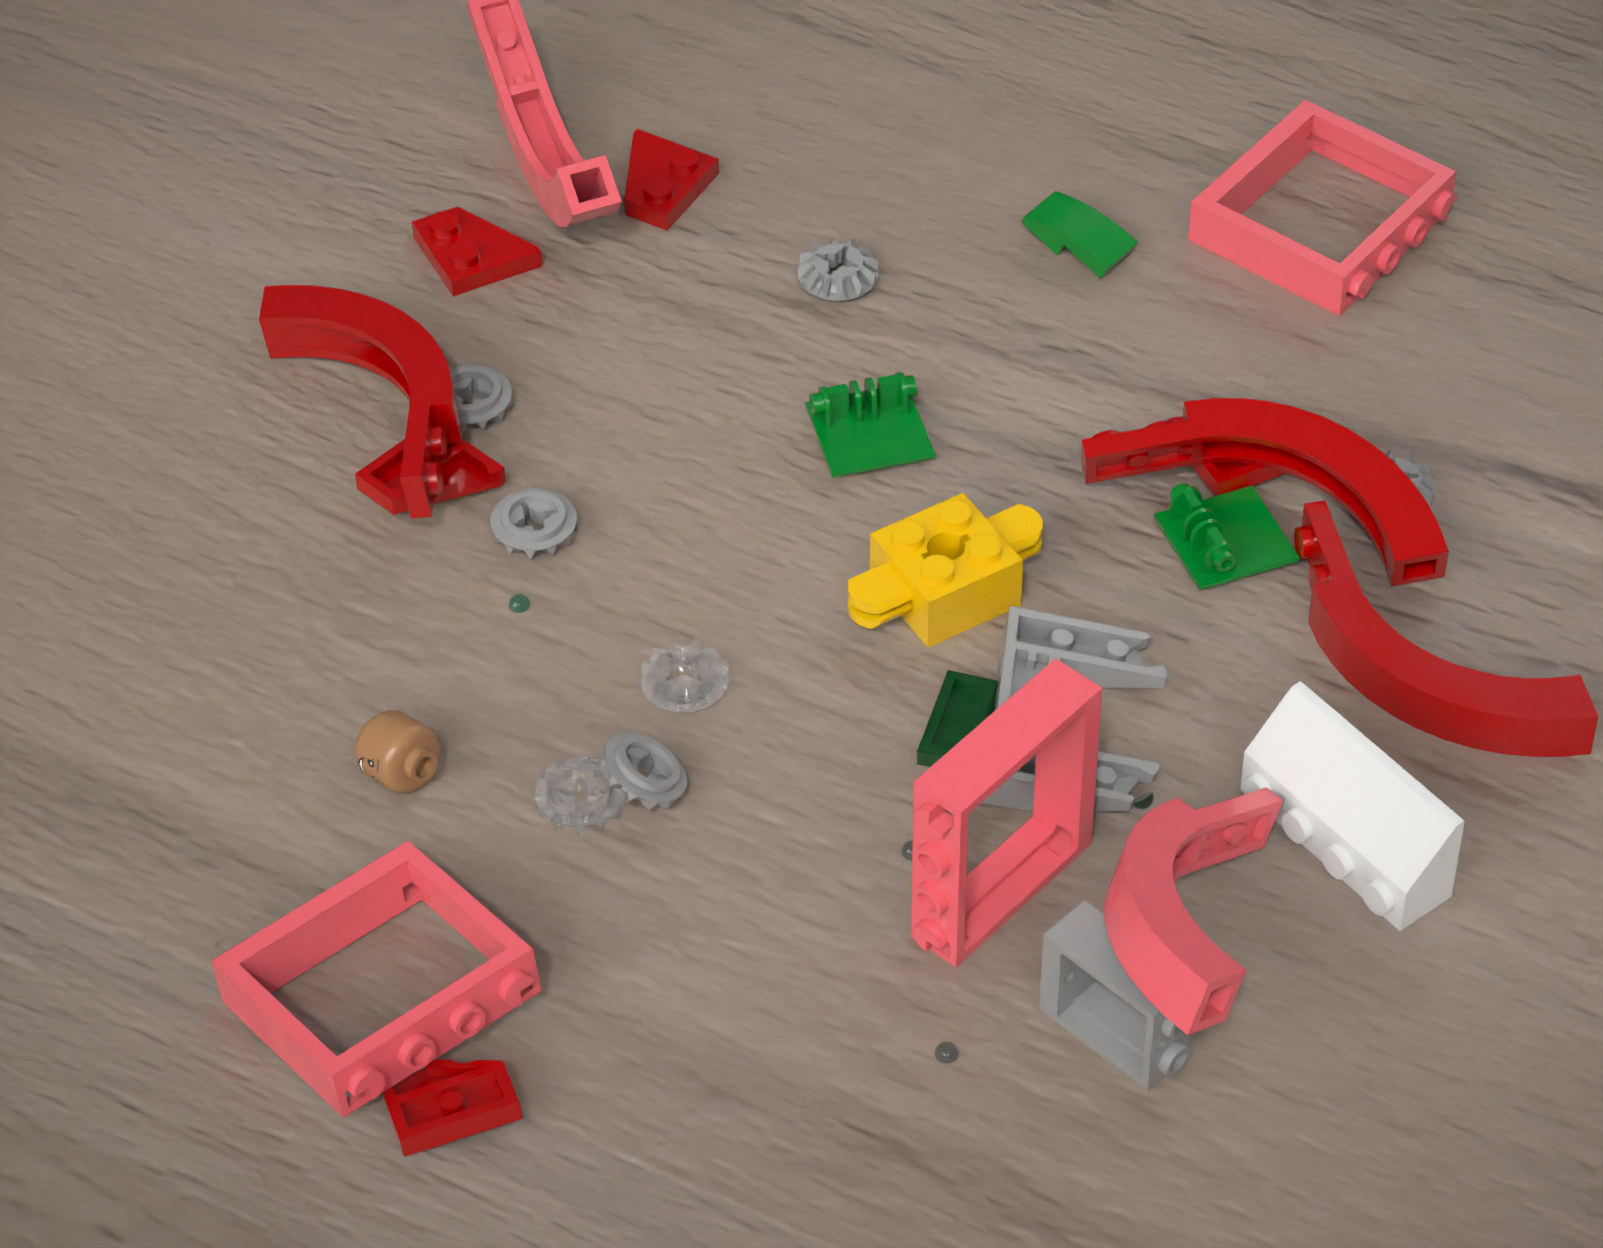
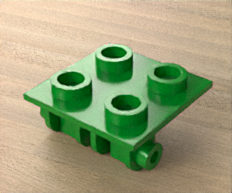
(869, 426)
(1223, 535)

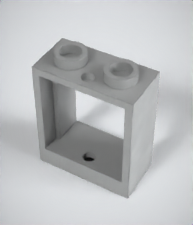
(1100, 1004)

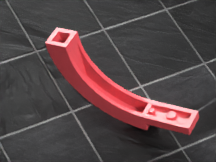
(559, 177)
(1146, 918)

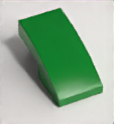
(1087, 233)

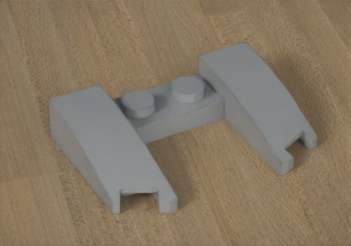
(1100, 654)

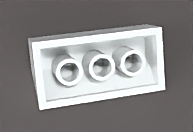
(1355, 808)

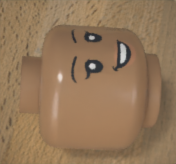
(397, 751)

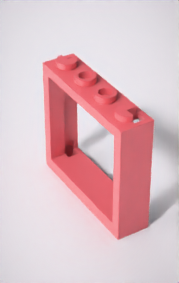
(1332, 285)
(1049, 718)
(337, 919)

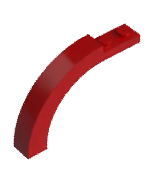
(388, 342)
(1298, 445)
(1426, 691)

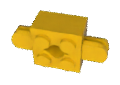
(946, 568)

